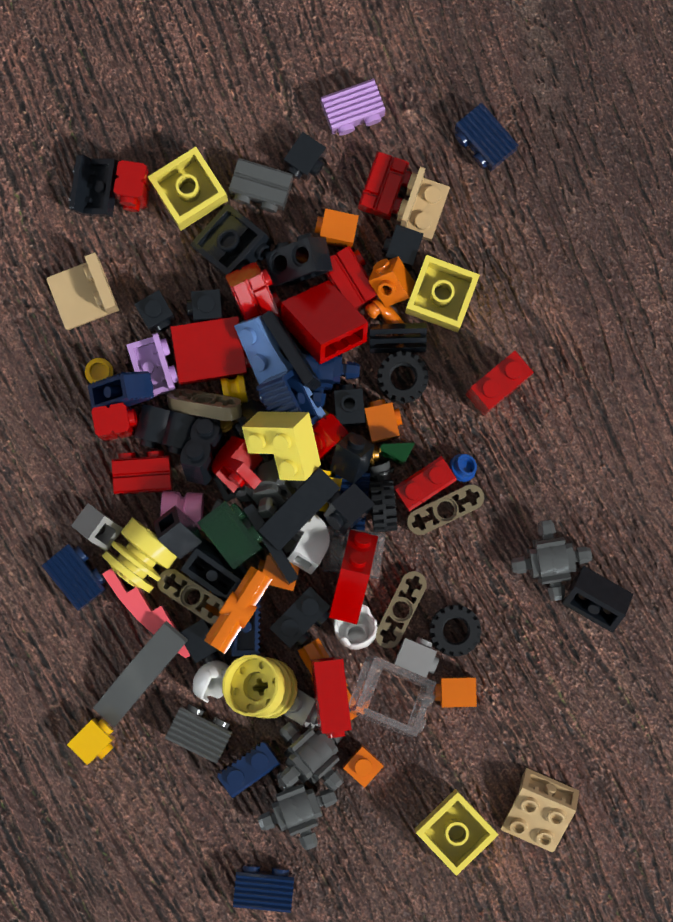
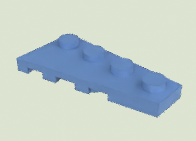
(265, 353)

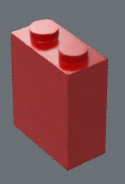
(324, 322)
(208, 351)
(499, 383)
(353, 576)
(331, 696)

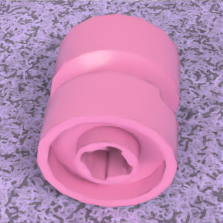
(191, 504)

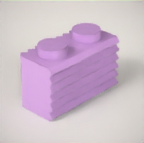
(353, 107)

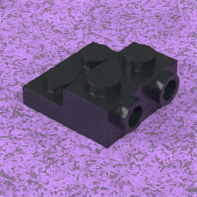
(231, 241)

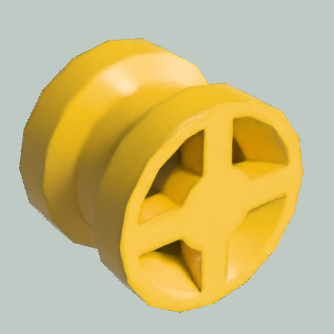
(235, 388)

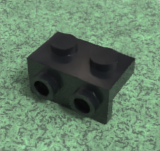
(93, 186)

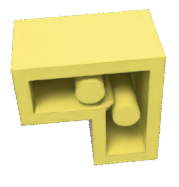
(288, 438)

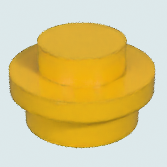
(98, 369)

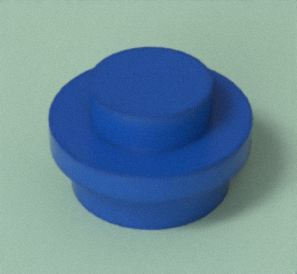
(463, 467)

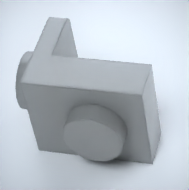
(304, 710)

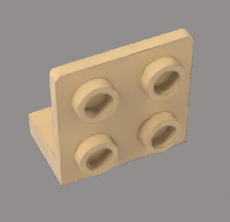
(424, 204)
(82, 293)
(541, 810)

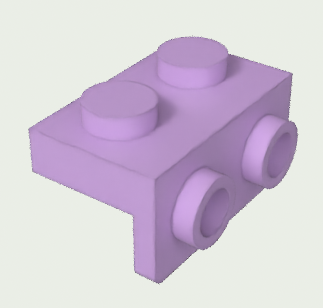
(151, 357)

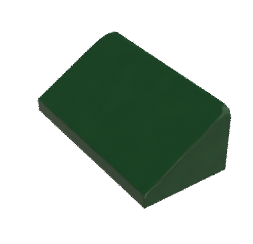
(396, 452)

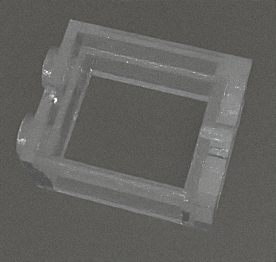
(365, 688)

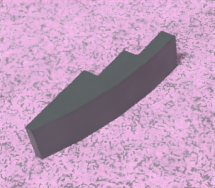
(140, 673)

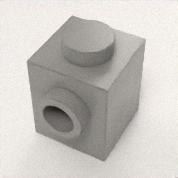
(97, 527)
(417, 656)

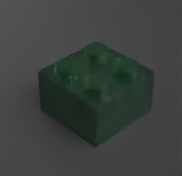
(231, 534)

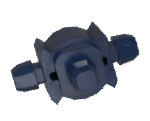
(329, 374)

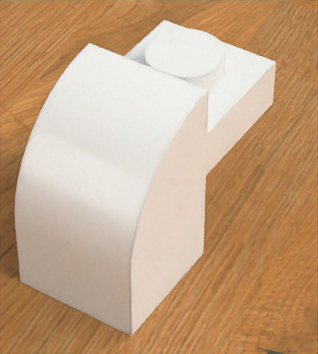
(310, 545)

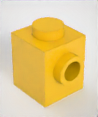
(93, 741)

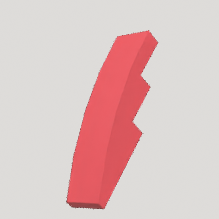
(139, 606)

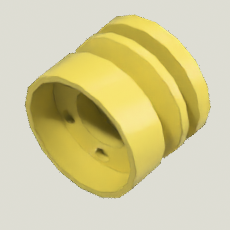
(139, 556)
(246, 682)

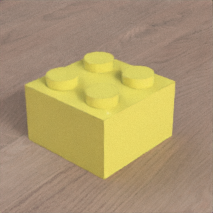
(188, 188)
(442, 293)
(456, 832)

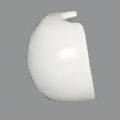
(357, 635)
(209, 680)

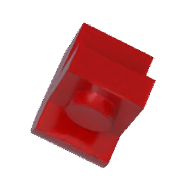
(236, 466)

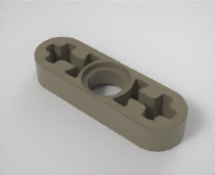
(204, 404)
(448, 498)
(181, 596)
(412, 607)

